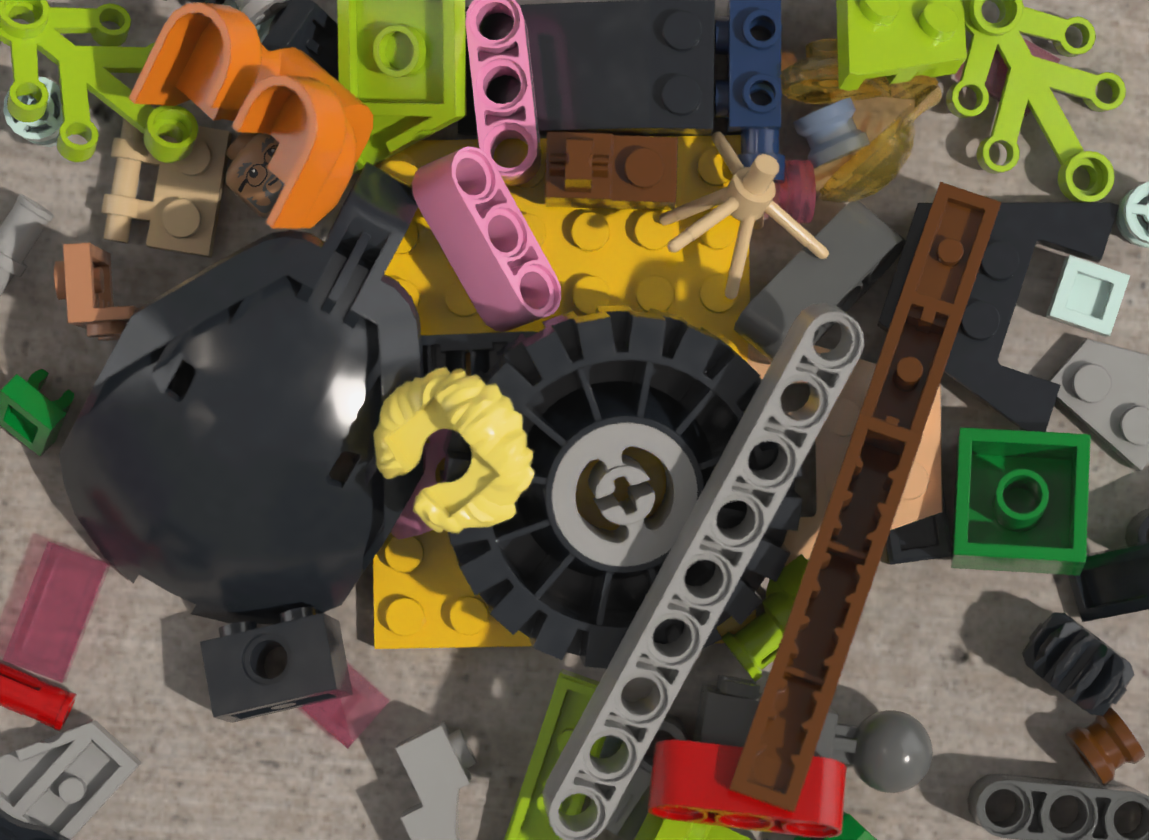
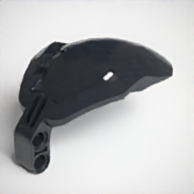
(292, 364)

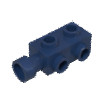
(751, 69)

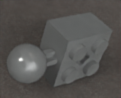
(885, 750)

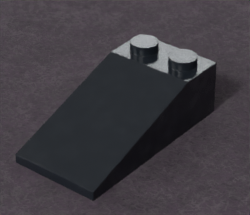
(612, 67)

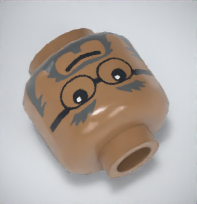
(249, 172)

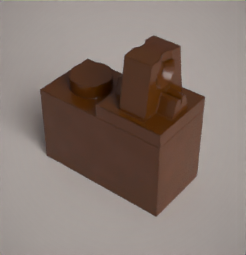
(611, 171)

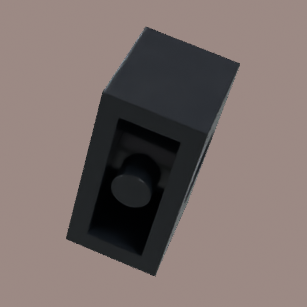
(313, 671)

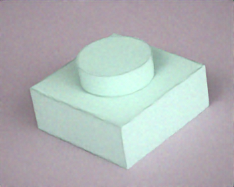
(1087, 296)

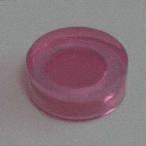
(798, 191)

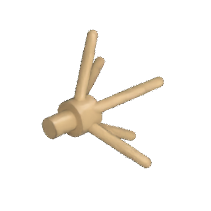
(745, 199)

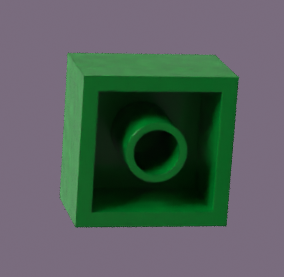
(1021, 501)

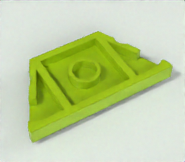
(898, 39)
(405, 66)

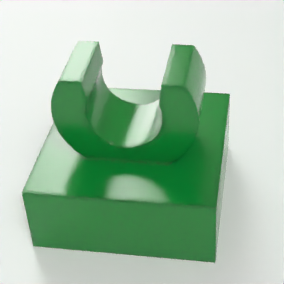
(31, 414)

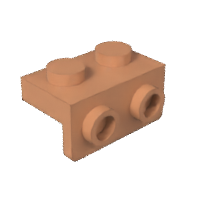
(87, 286)

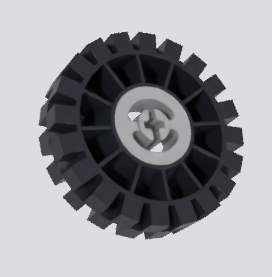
(586, 396)

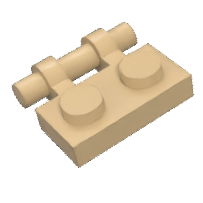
(185, 195)

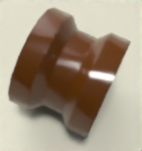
(1105, 745)

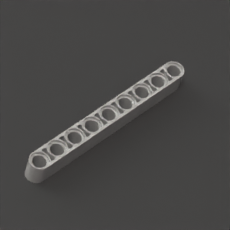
(699, 540)

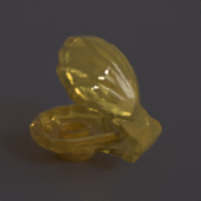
(875, 166)

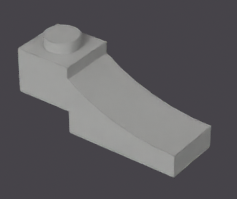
(438, 769)

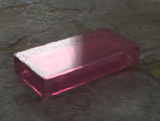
(56, 611)

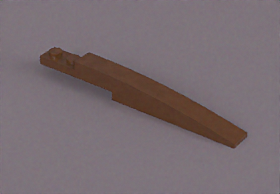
(865, 499)

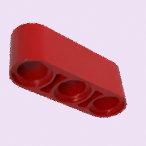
(694, 783)

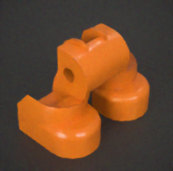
(223, 68)

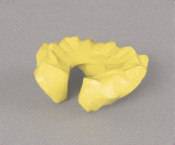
(485, 420)

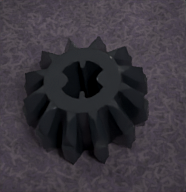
(1078, 664)

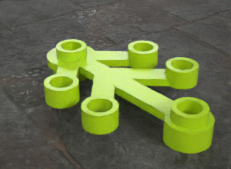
(83, 70)
(1030, 83)

